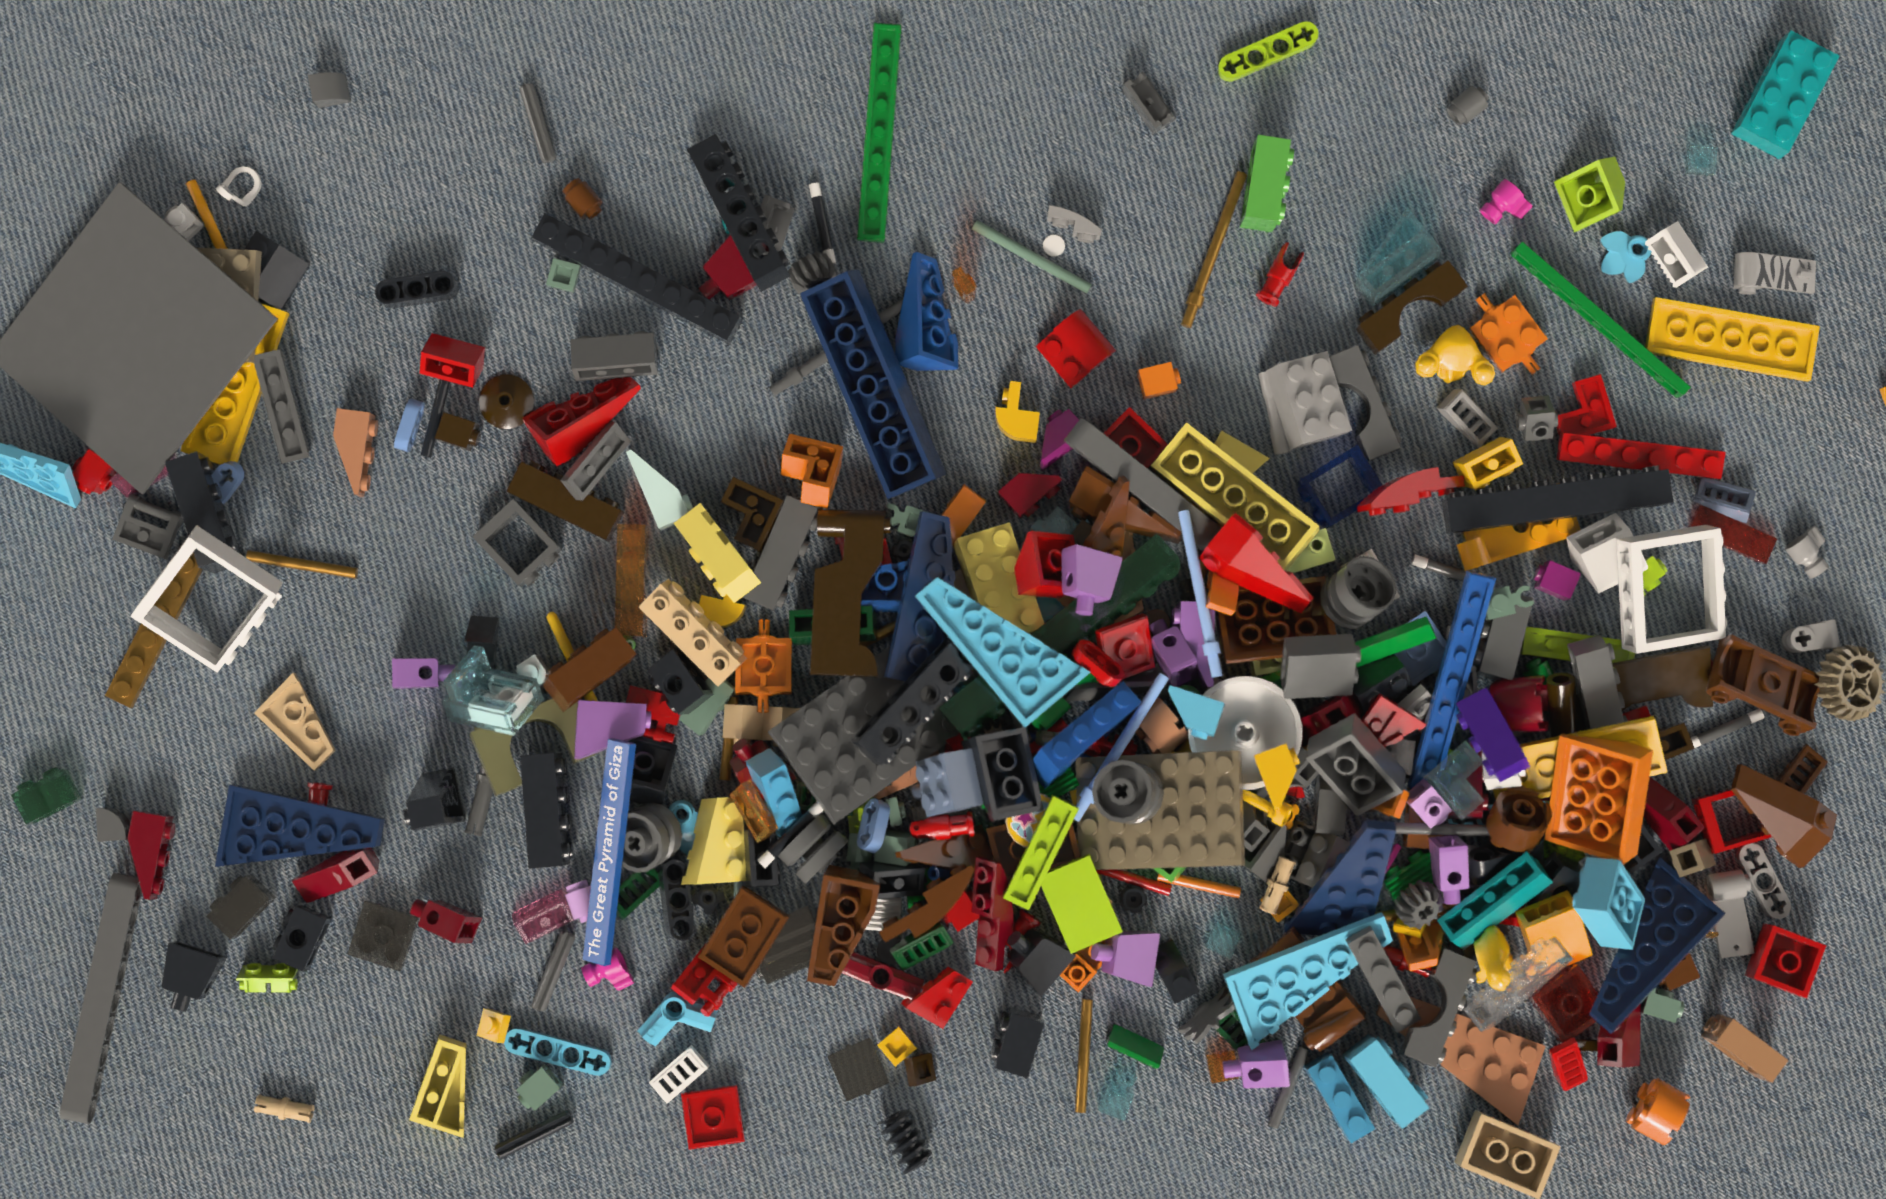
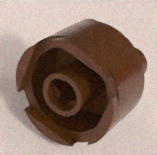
(1518, 819)

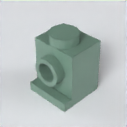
(1662, 1005)

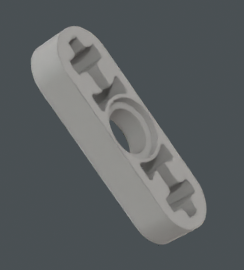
(1765, 902)

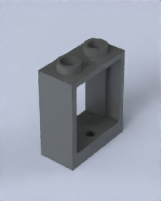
(502, 520)

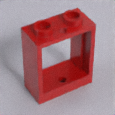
(1706, 815)

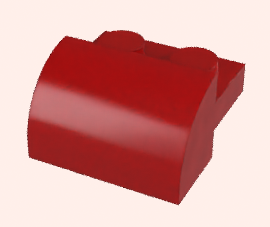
(1075, 348)

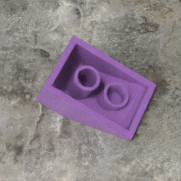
(1187, 619)

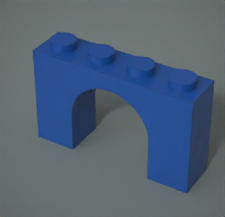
(1096, 722)

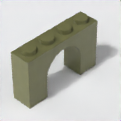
(495, 752)

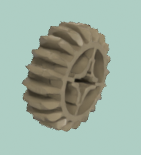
(1858, 684)

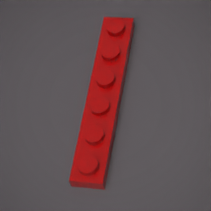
(1640, 454)

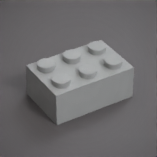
(1308, 400)

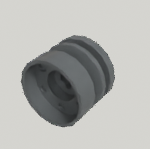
(1358, 592)

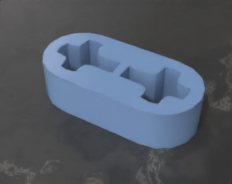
(409, 425)
(228, 488)
(873, 825)

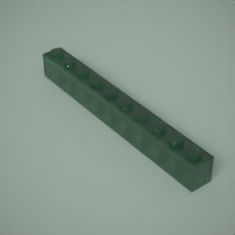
(1136, 579)

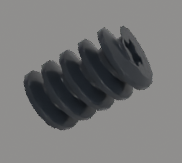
(905, 1140)

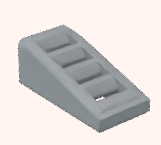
(1450, 401)

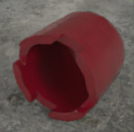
(1522, 702)

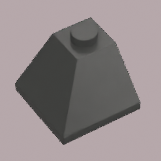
(1265, 856)

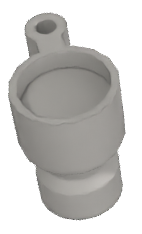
(1805, 551)

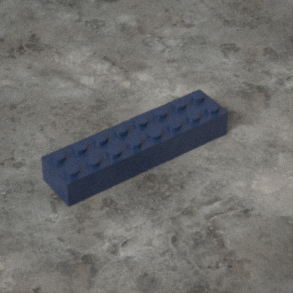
(873, 383)

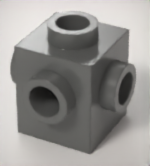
(1536, 418)

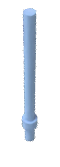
(1211, 647)
(1123, 740)

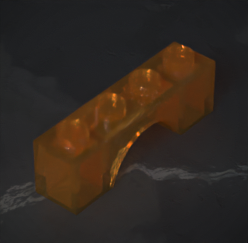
(630, 579)

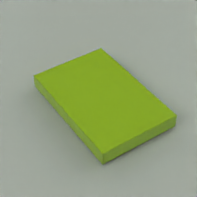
(1080, 904)

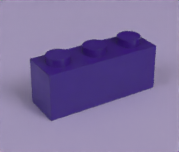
(1491, 735)

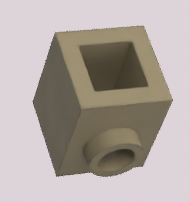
(1692, 858)

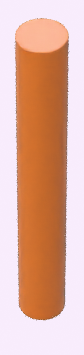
(1204, 885)

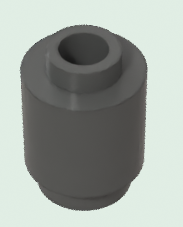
(1467, 105)

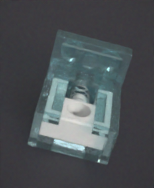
(489, 696)

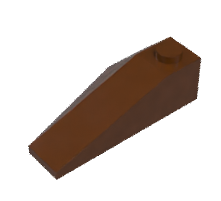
(843, 914)

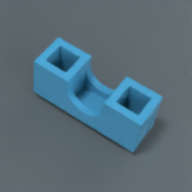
(773, 781)
(1339, 1097)

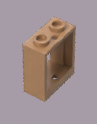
(1744, 1047)

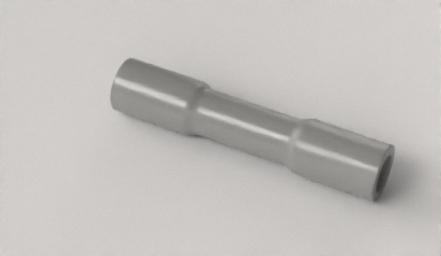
(1277, 433)

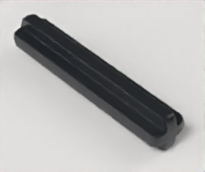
(534, 1134)

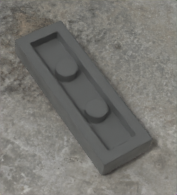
(595, 461)

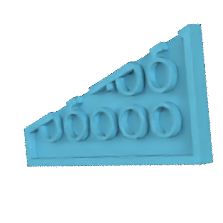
(40, 474)
(1011, 661)
(1294, 978)

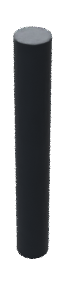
(435, 418)

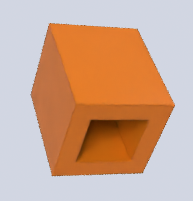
(1158, 380)

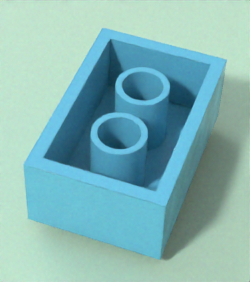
(1609, 902)
(1387, 1080)

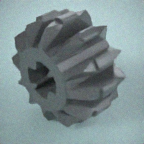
(811, 271)
(1419, 904)

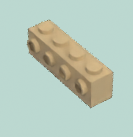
(693, 631)

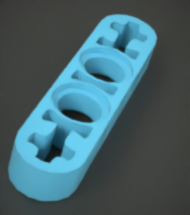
(558, 1048)

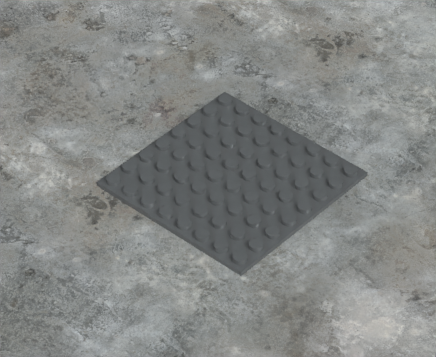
(132, 337)

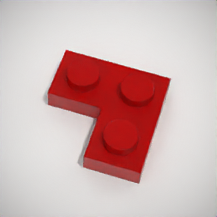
(1594, 412)

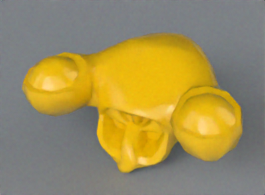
(1454, 355)
(1493, 958)

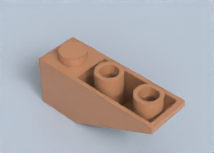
(353, 439)

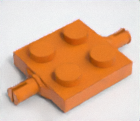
(1508, 333)
(767, 666)

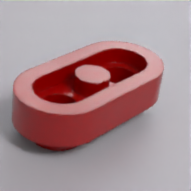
(1098, 663)

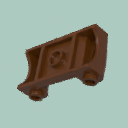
(1764, 681)
(1330, 1014)

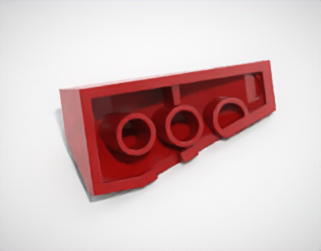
(1243, 559)

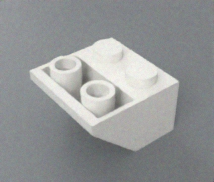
(1596, 551)

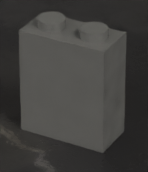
(1319, 666)

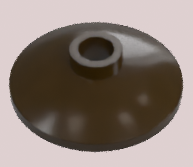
(508, 415)

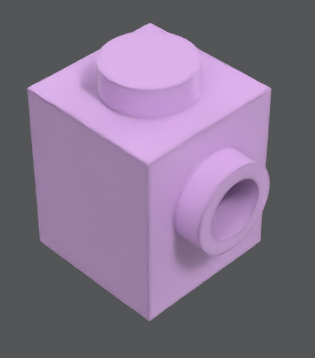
(1428, 804)

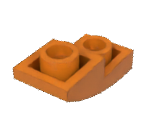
(962, 510)
(1221, 594)
(1081, 968)

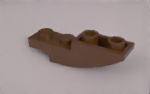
(940, 898)

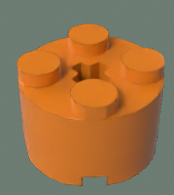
(1658, 1110)

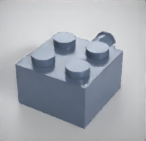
(947, 783)

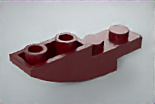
(995, 913)

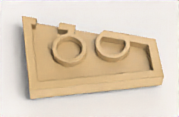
(296, 722)

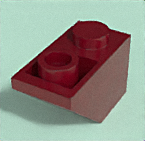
(1027, 490)

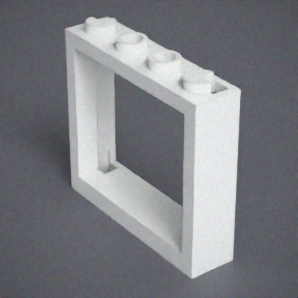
(1632, 595)
(183, 636)

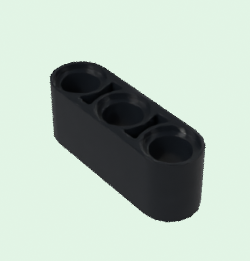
(404, 286)
(1490, 860)
(684, 911)

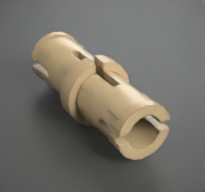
(1277, 885)
(284, 1108)

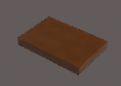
(744, 936)

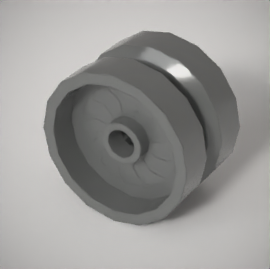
(1130, 778)
(650, 837)
(815, 851)

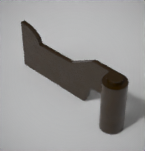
(840, 590)
(1641, 681)

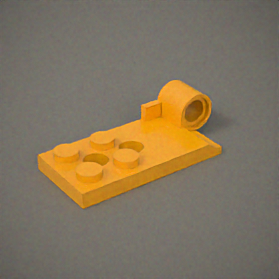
(1504, 542)

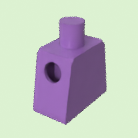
(1088, 576)
(1173, 654)
(406, 673)
(1447, 856)
(1129, 955)
(1261, 1067)

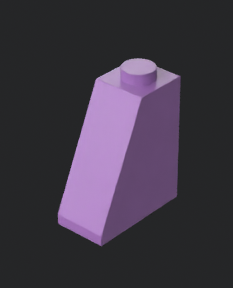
(607, 720)

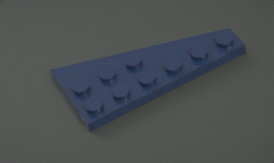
(915, 629)
(277, 826)
(1351, 886)
(1670, 926)

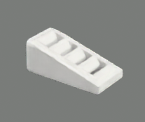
(697, 1060)

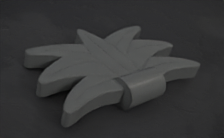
(1208, 1016)

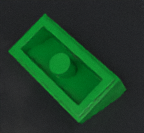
(1135, 1046)

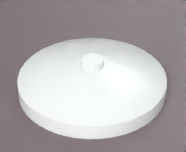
(1251, 722)

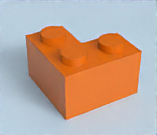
(815, 464)

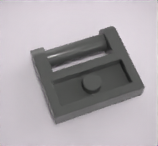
(143, 534)

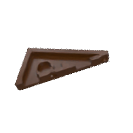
(1109, 527)
(950, 852)

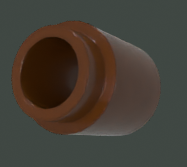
(582, 199)

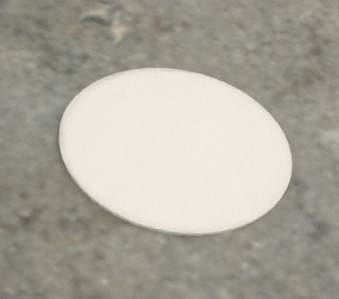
(1053, 245)

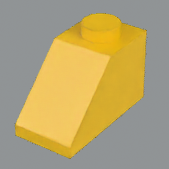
(1277, 771)

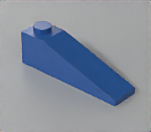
(923, 328)

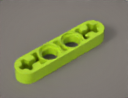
(1270, 56)

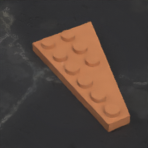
(1489, 1062)

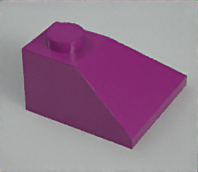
(1055, 432)

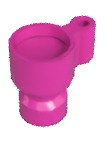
(1505, 198)
(616, 973)

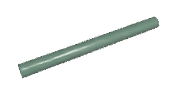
(1031, 256)

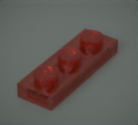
(1737, 535)

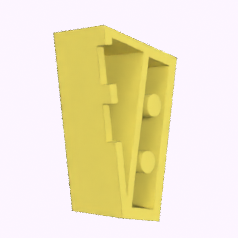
(717, 553)
(718, 844)
(442, 1091)

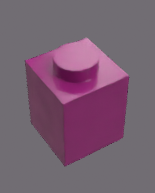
(1556, 580)

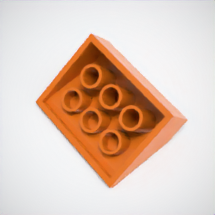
(1599, 796)

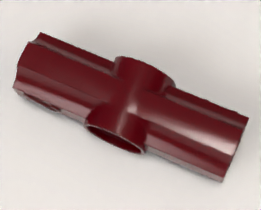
(898, 981)

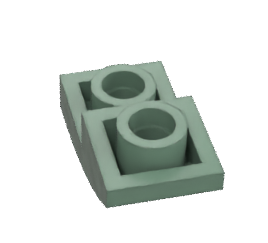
(702, 716)

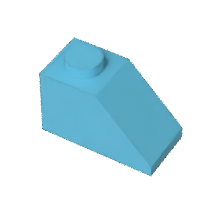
(1197, 712)

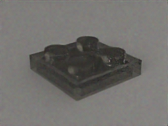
(383, 935)

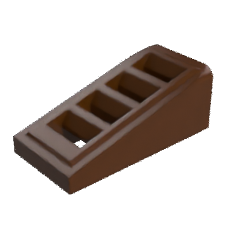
(1790, 770)

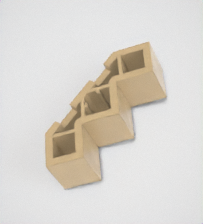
(747, 723)

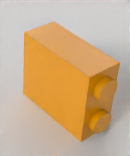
(1555, 919)

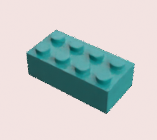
(1785, 94)

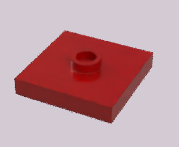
(1128, 644)
(713, 1117)

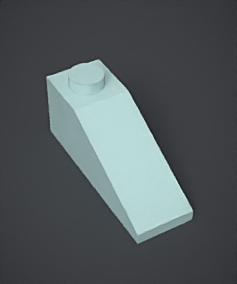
(662, 496)

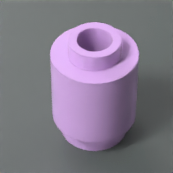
(578, 900)

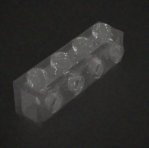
(1526, 975)

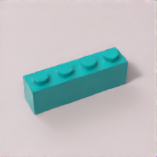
(1495, 900)

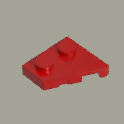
(939, 997)

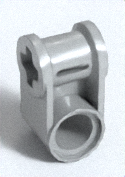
(1815, 637)

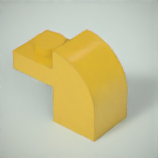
(1016, 423)
(721, 611)

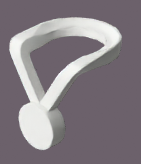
(247, 199)

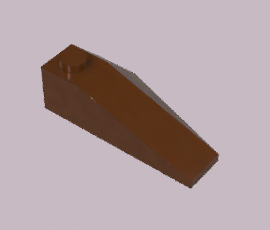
(1093, 495)
(1792, 818)

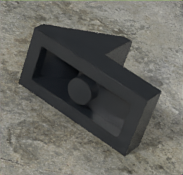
(483, 632)

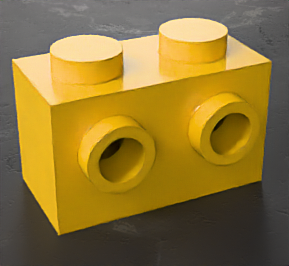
(1488, 463)

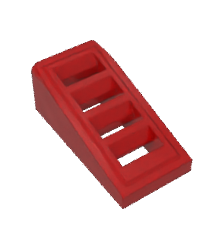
(1568, 1064)

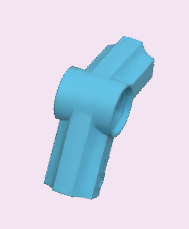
(663, 1019)

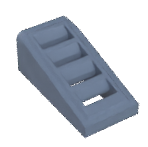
(1726, 508)

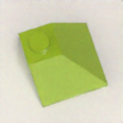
(1592, 192)

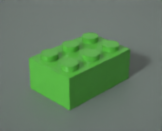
(1266, 183)

